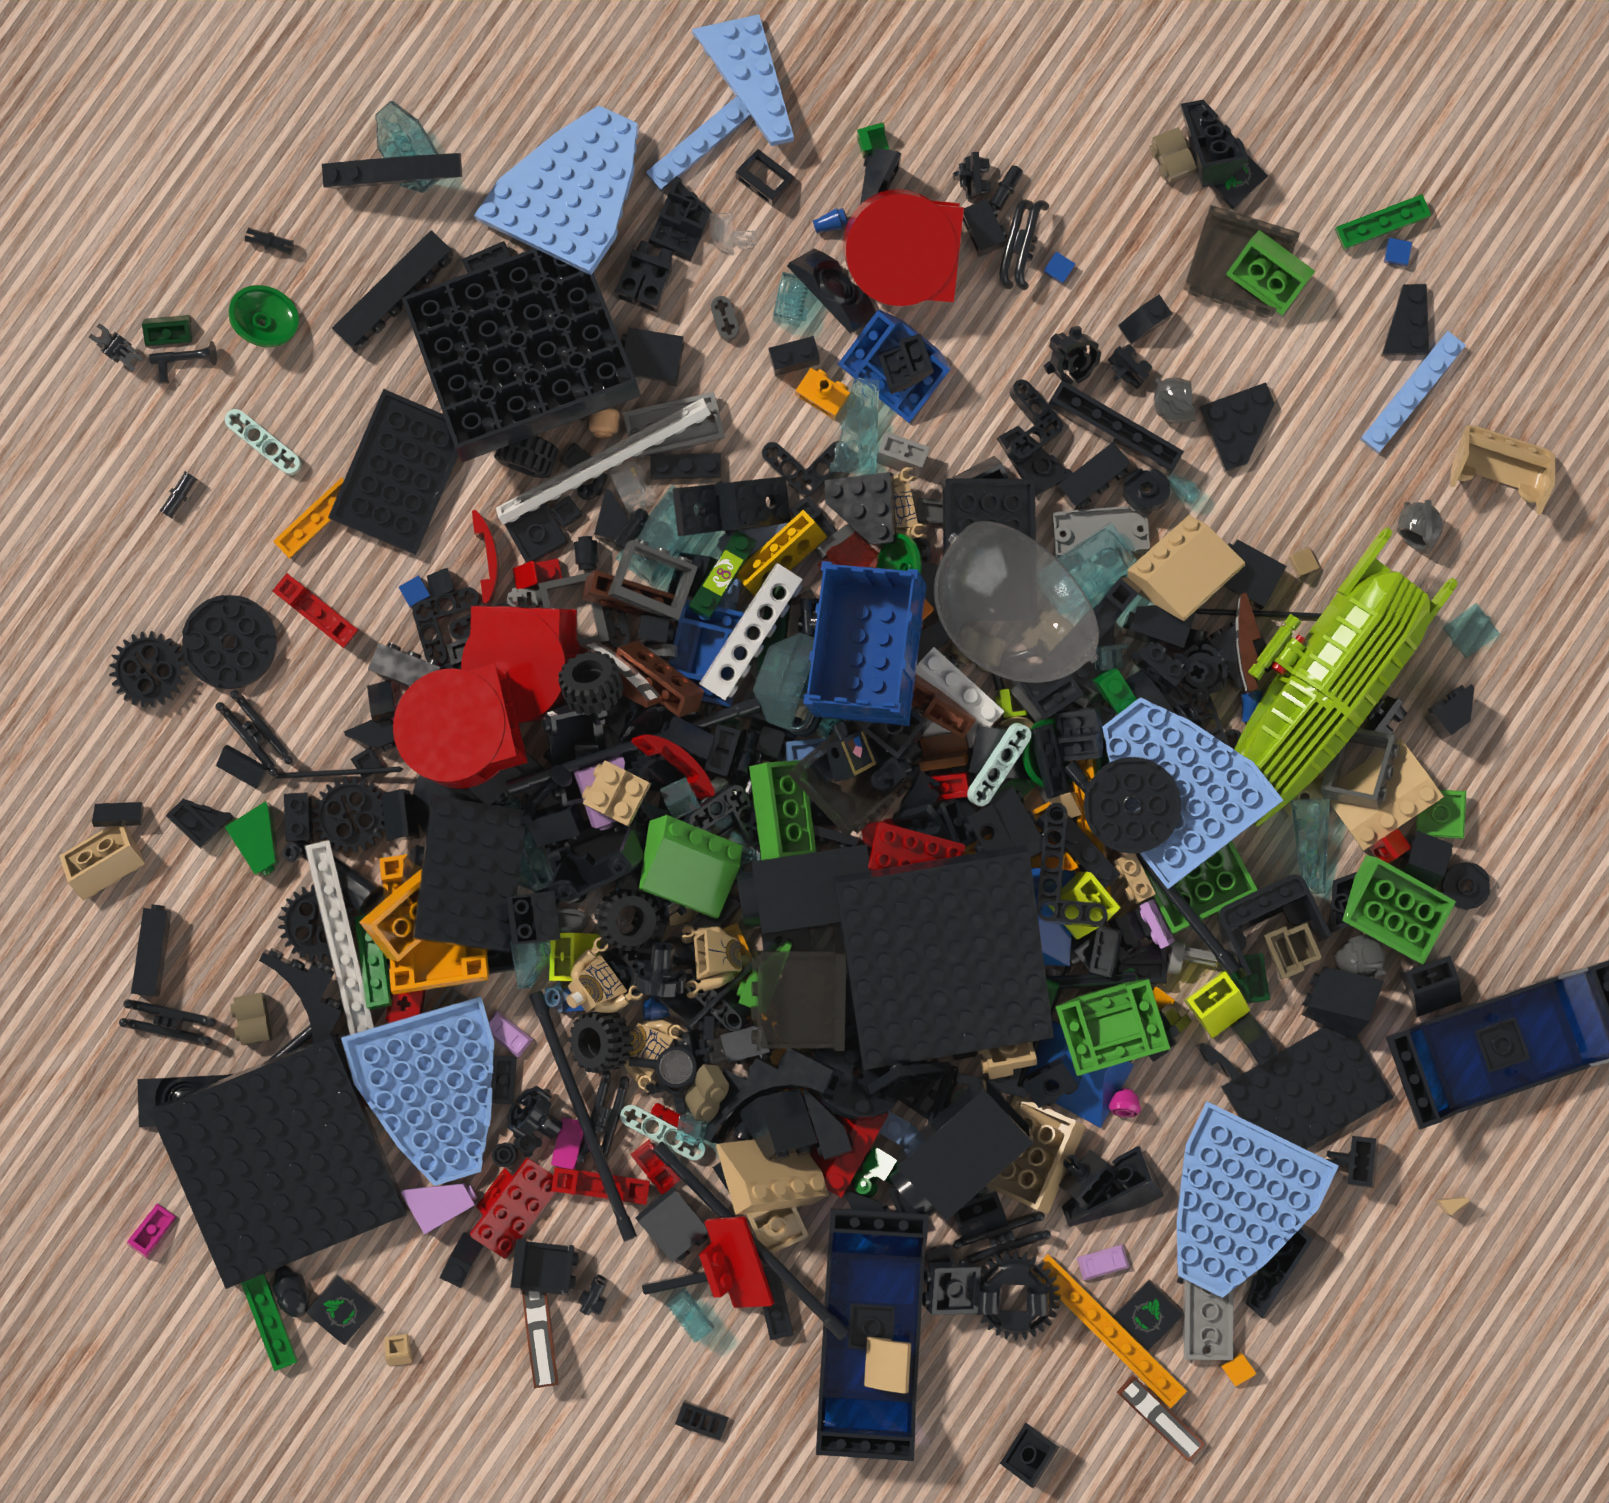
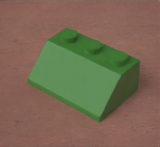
(1270, 272)

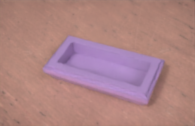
(508, 1034)
(1103, 1262)

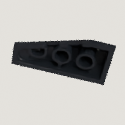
(1213, 146)
(879, 171)
(1130, 1190)
(1284, 1270)

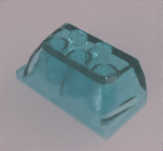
(660, 532)
(1098, 560)

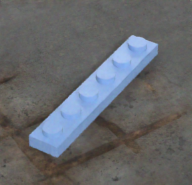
(698, 144)
(1412, 392)

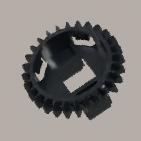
(659, 771)
(1040, 1296)

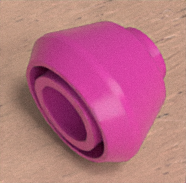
(1125, 1104)

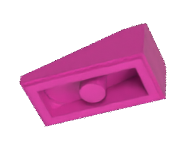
(567, 1144)
(151, 1230)

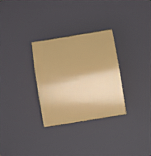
(887, 1365)

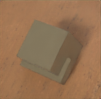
(1292, 949)

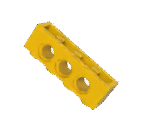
(785, 548)

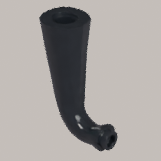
(356, 887)

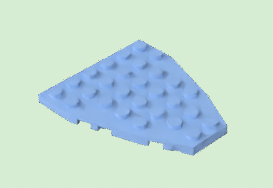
(568, 190)
(1216, 784)
(430, 1085)
(1241, 1198)

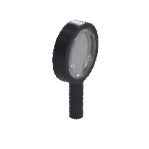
(674, 1066)

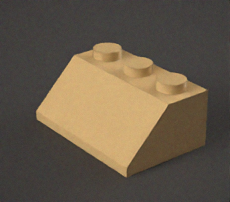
(101, 860)

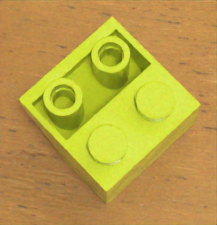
(1086, 888)
(566, 951)
(1217, 1004)

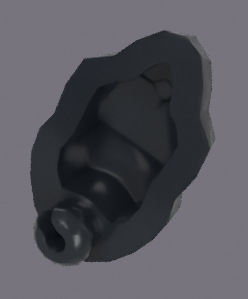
(291, 1291)

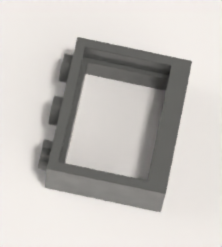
(662, 557)
(597, 611)
(1333, 770)

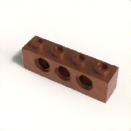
(598, 587)
(678, 692)

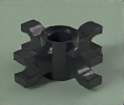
(115, 347)
(677, 1095)

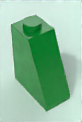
(256, 839)

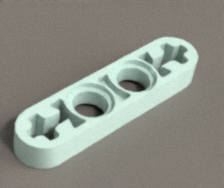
(264, 440)
(996, 761)
(664, 1129)

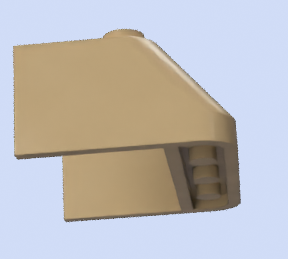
(1507, 462)

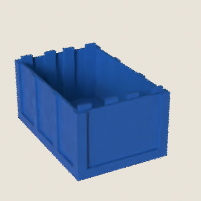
(866, 644)

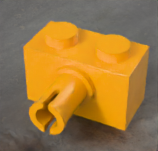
(823, 393)

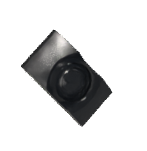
(833, 289)
(160, 1090)

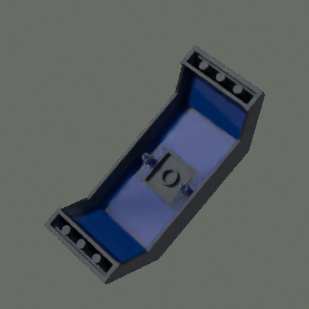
(1504, 1044)
(876, 1293)

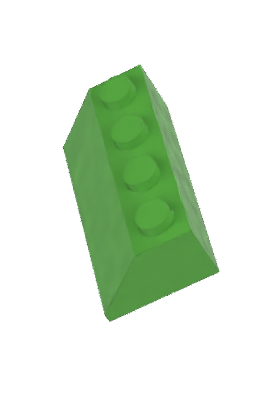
(781, 811)

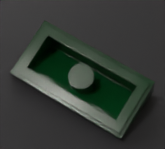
(167, 330)

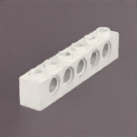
(778, 577)

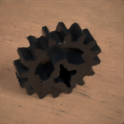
(623, 966)

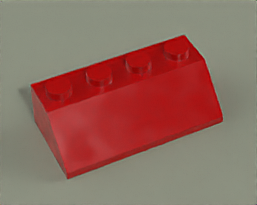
(840, 1171)

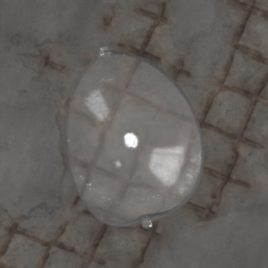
(1013, 605)

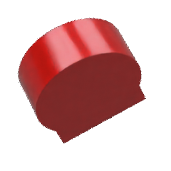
(904, 247)
(529, 647)
(459, 726)

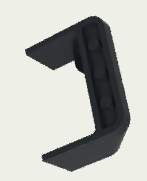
(1288, 896)

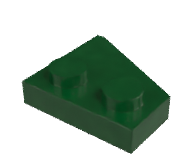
(1254, 986)

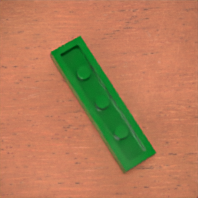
(1382, 222)
(373, 969)
(269, 1322)

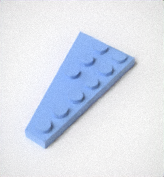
(747, 67)

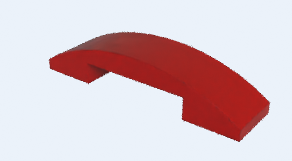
(488, 586)
(315, 610)
(680, 760)
(590, 1184)

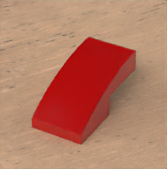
(656, 1171)

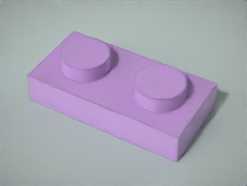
(1152, 915)

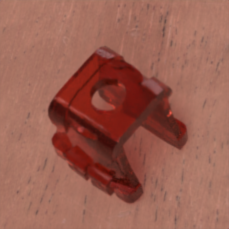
(851, 552)

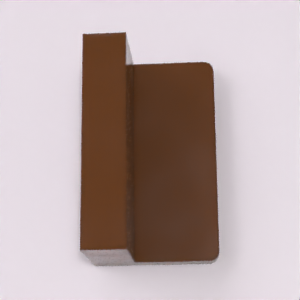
(944, 751)

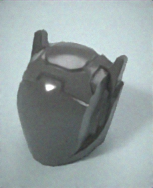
(1174, 400)
(1420, 525)
(1361, 956)

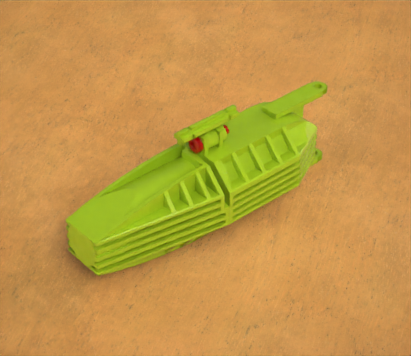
(1335, 672)

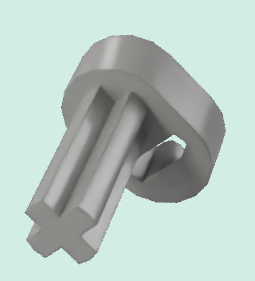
(518, 598)
(1179, 952)

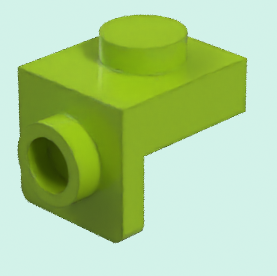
(1004, 703)

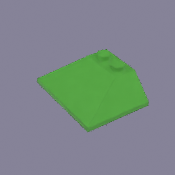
(1112, 1026)

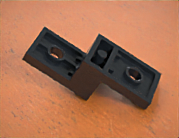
(731, 506)

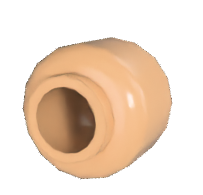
(604, 423)

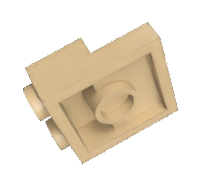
(615, 793)
(1136, 881)
(1002, 1060)
(778, 1227)

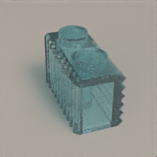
(791, 301)
(690, 1315)

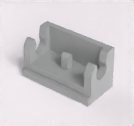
(902, 453)

